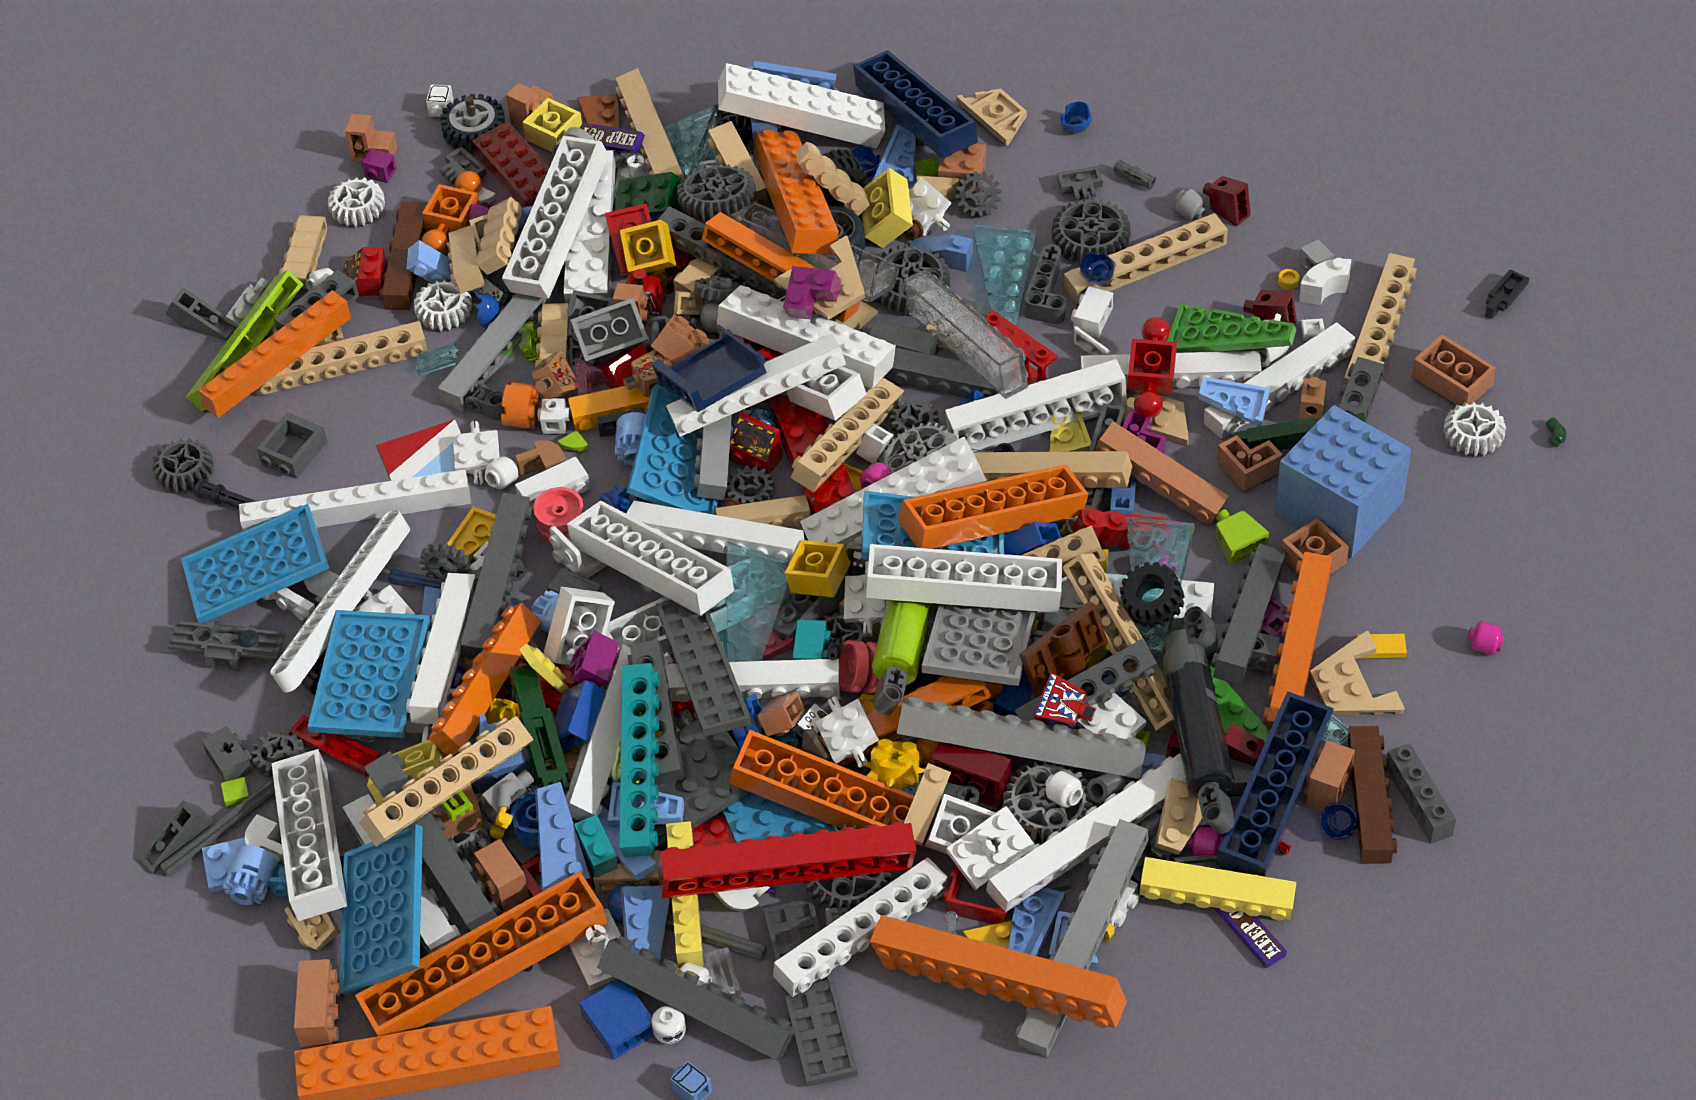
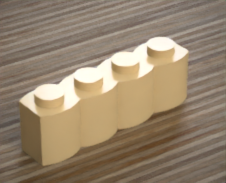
(832, 178)
(499, 235)
(305, 247)
(553, 331)

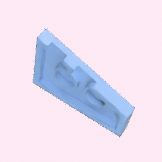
(1236, 398)
(669, 807)

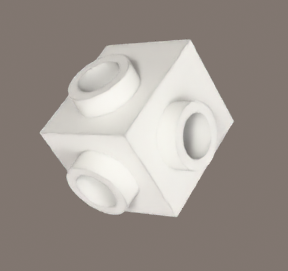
(553, 416)

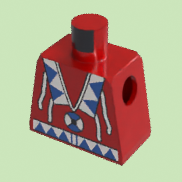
(651, 288)
(1063, 703)

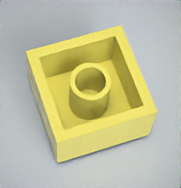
(549, 123)

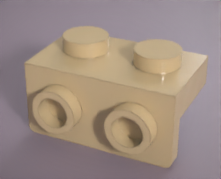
(313, 931)

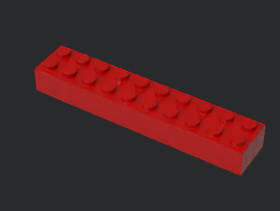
(798, 430)
(786, 859)

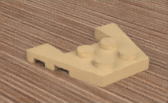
(851, 287)
(1343, 686)

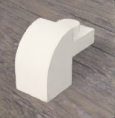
(265, 834)
(741, 899)

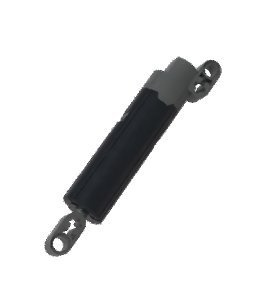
(1198, 717)

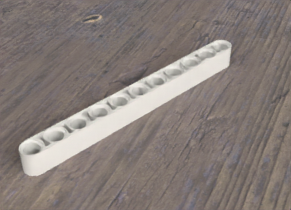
(342, 595)

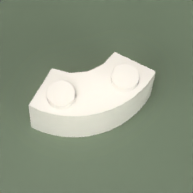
(1325, 280)

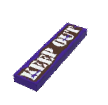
(615, 138)
(1254, 936)

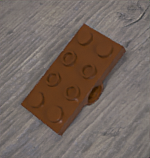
(1064, 648)

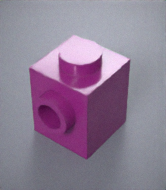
(378, 165)

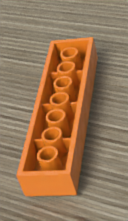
(992, 507)
(815, 785)

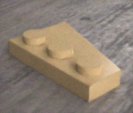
(1178, 818)

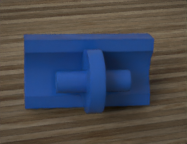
(618, 498)

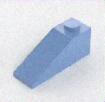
(954, 249)

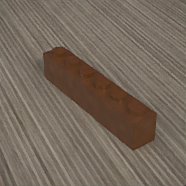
(398, 281)
(1370, 795)

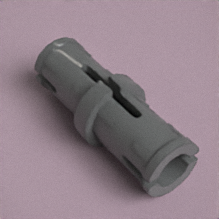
(1134, 174)

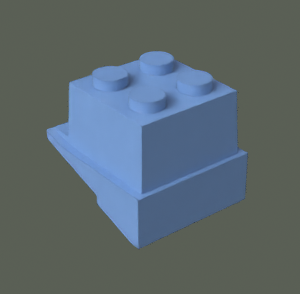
(515, 764)

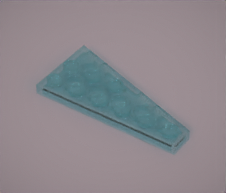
(689, 137)
(1005, 266)
(1163, 543)
(754, 604)

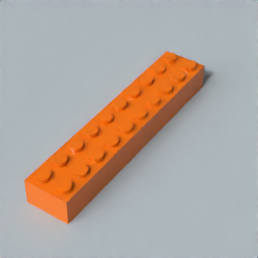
(794, 194)
(483, 957)
(999, 972)
(429, 1057)

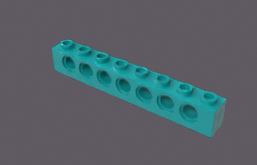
(633, 679)

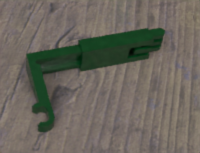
(1281, 435)
(539, 722)

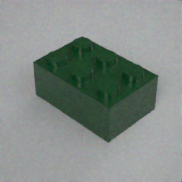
(656, 190)

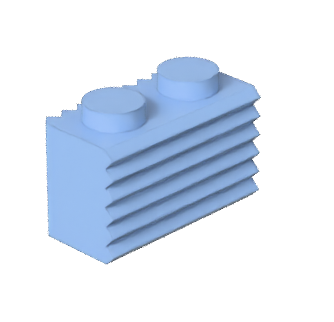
(428, 263)

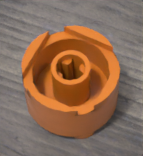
(520, 404)

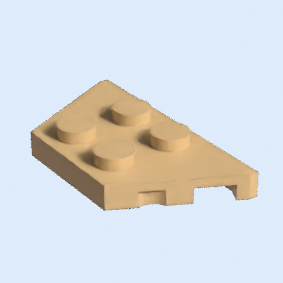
(995, 112)
(1170, 421)

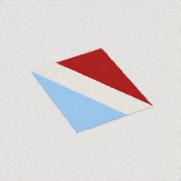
(421, 452)

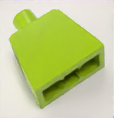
(1239, 535)

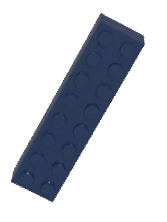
(916, 104)
(1275, 785)

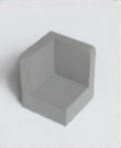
(1314, 254)

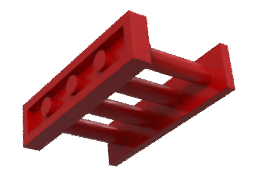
(1033, 350)

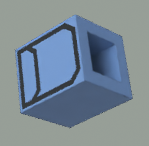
(690, 1083)

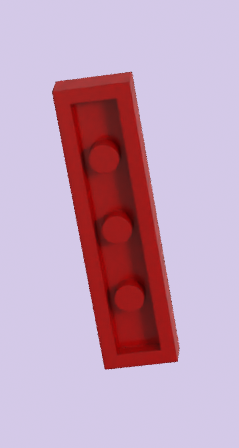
(336, 746)

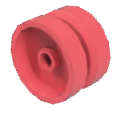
(557, 509)
(856, 667)

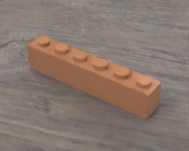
(1165, 474)

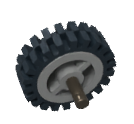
(469, 119)

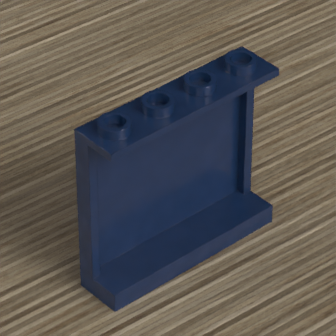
(712, 371)

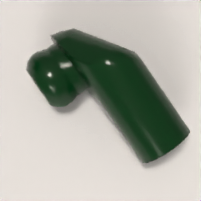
(1558, 430)

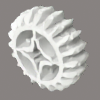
(356, 202)
(433, 314)
(1474, 429)

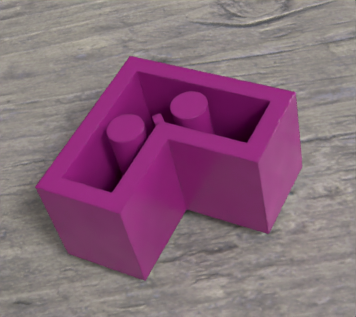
(806, 286)
(1142, 428)
(595, 659)

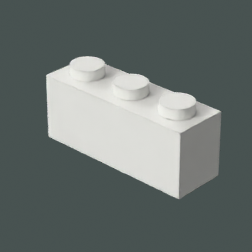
(566, 474)

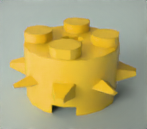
(895, 764)

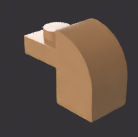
(543, 456)

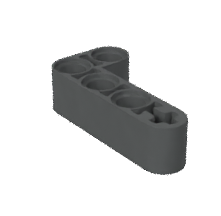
(1039, 300)

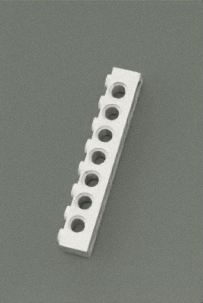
(866, 914)

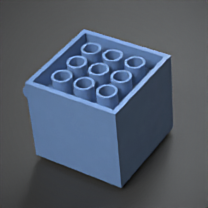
(1344, 477)

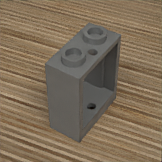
(301, 428)

